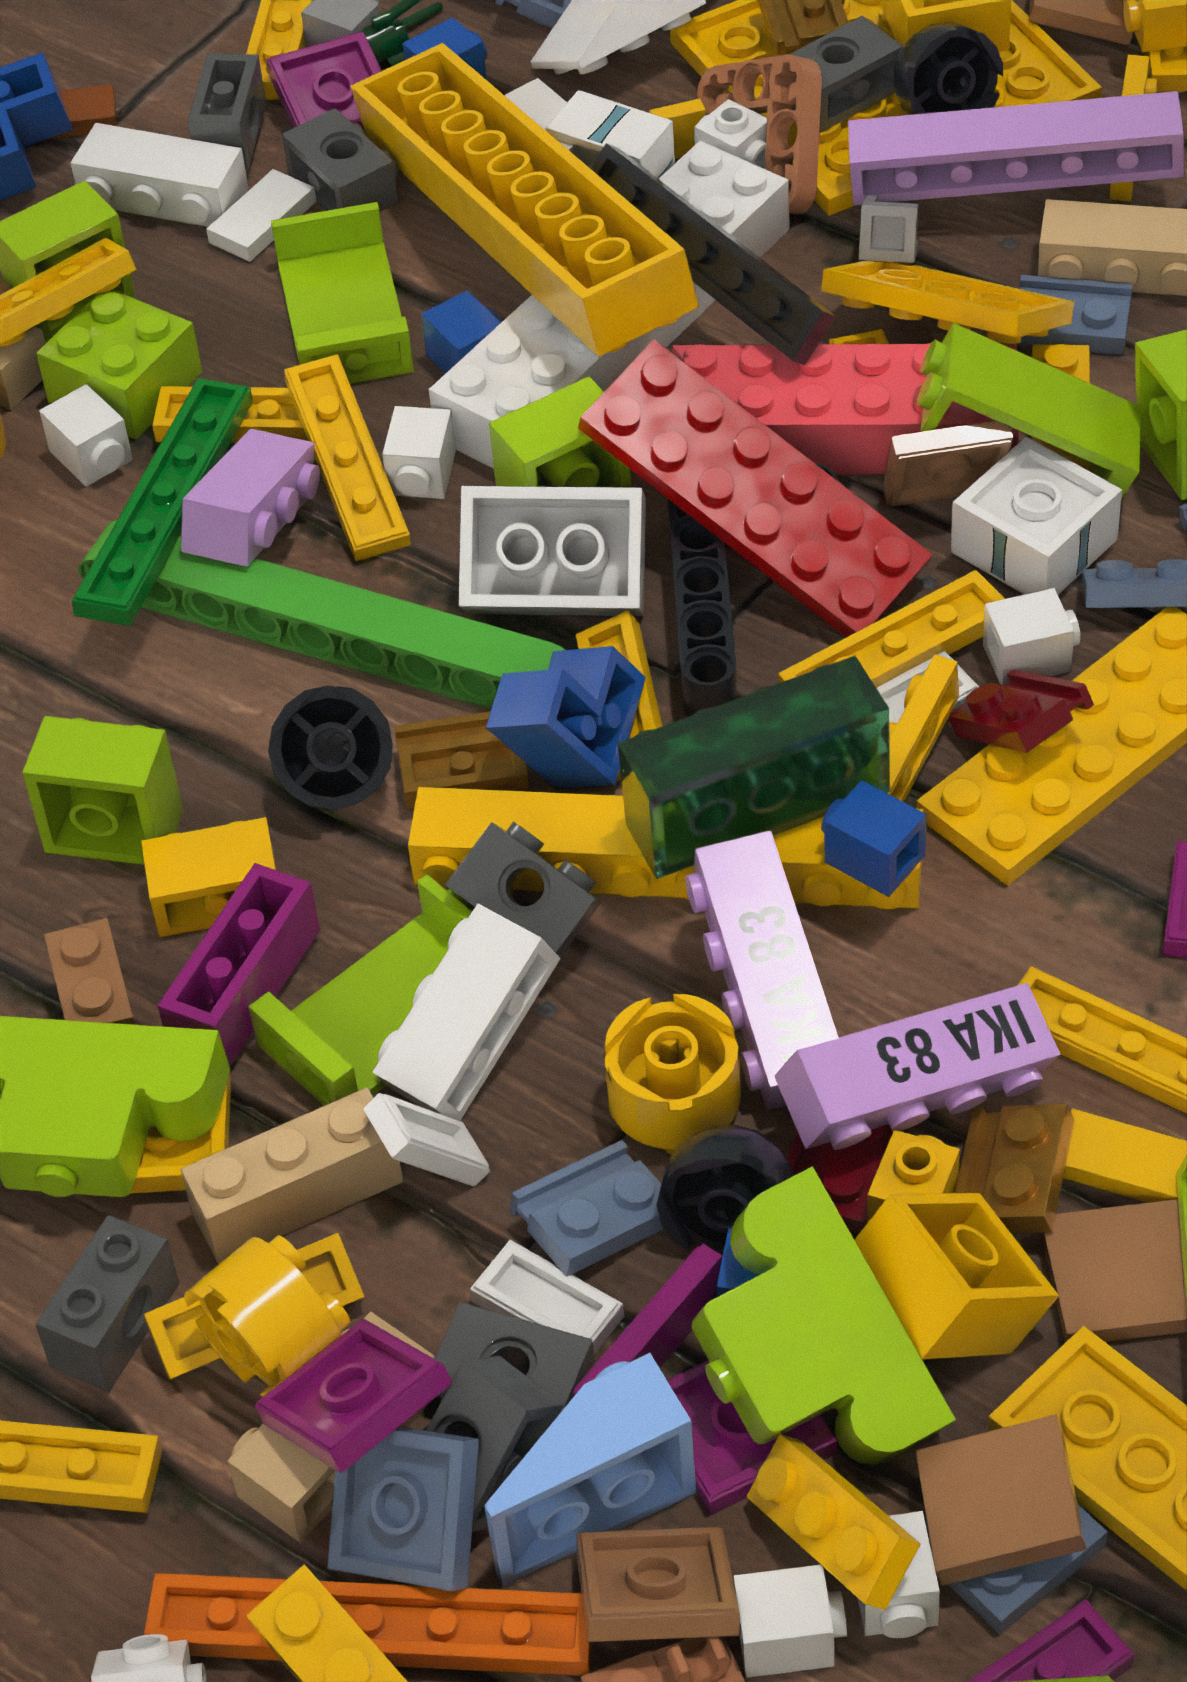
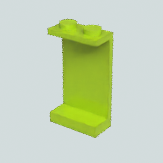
(342, 292)
(1032, 400)
(337, 1032)

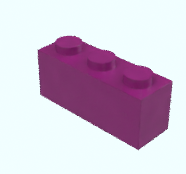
(243, 957)

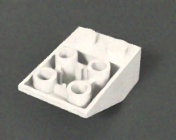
(600, 27)

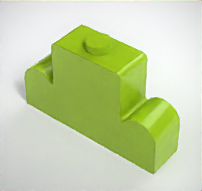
(90, 1091)
(815, 1332)

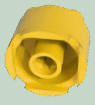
(671, 1070)
(265, 1312)

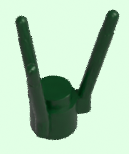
(388, 32)

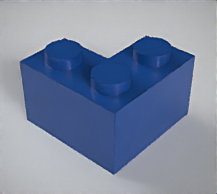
(29, 113)
(569, 716)

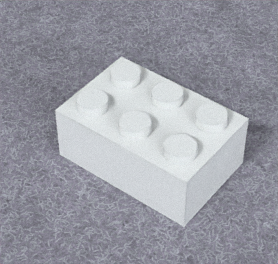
(552, 550)

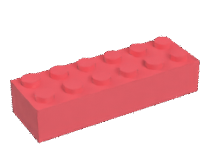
(836, 405)

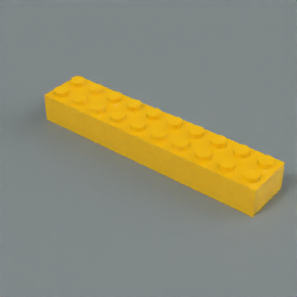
(527, 200)

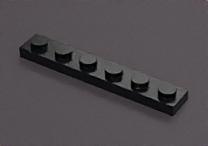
(722, 263)

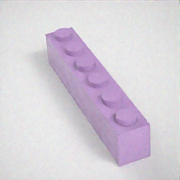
(1017, 148)

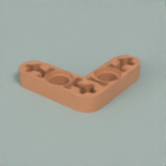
(776, 100)

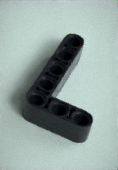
(703, 612)

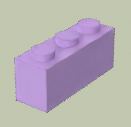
(248, 497)

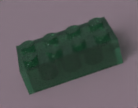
(754, 764)

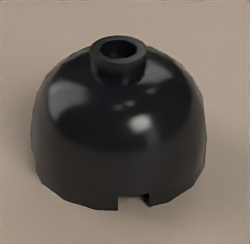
(947, 70)
(330, 747)
(715, 1180)

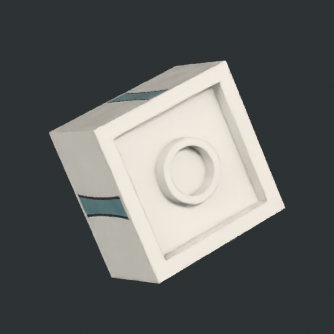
(593, 121)
(1035, 519)

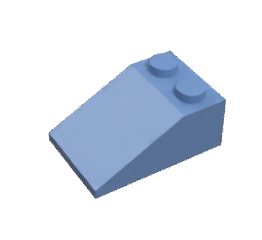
(597, 1468)

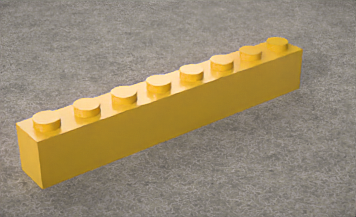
(595, 839)

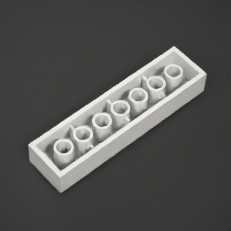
(538, 354)

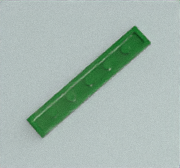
(153, 513)

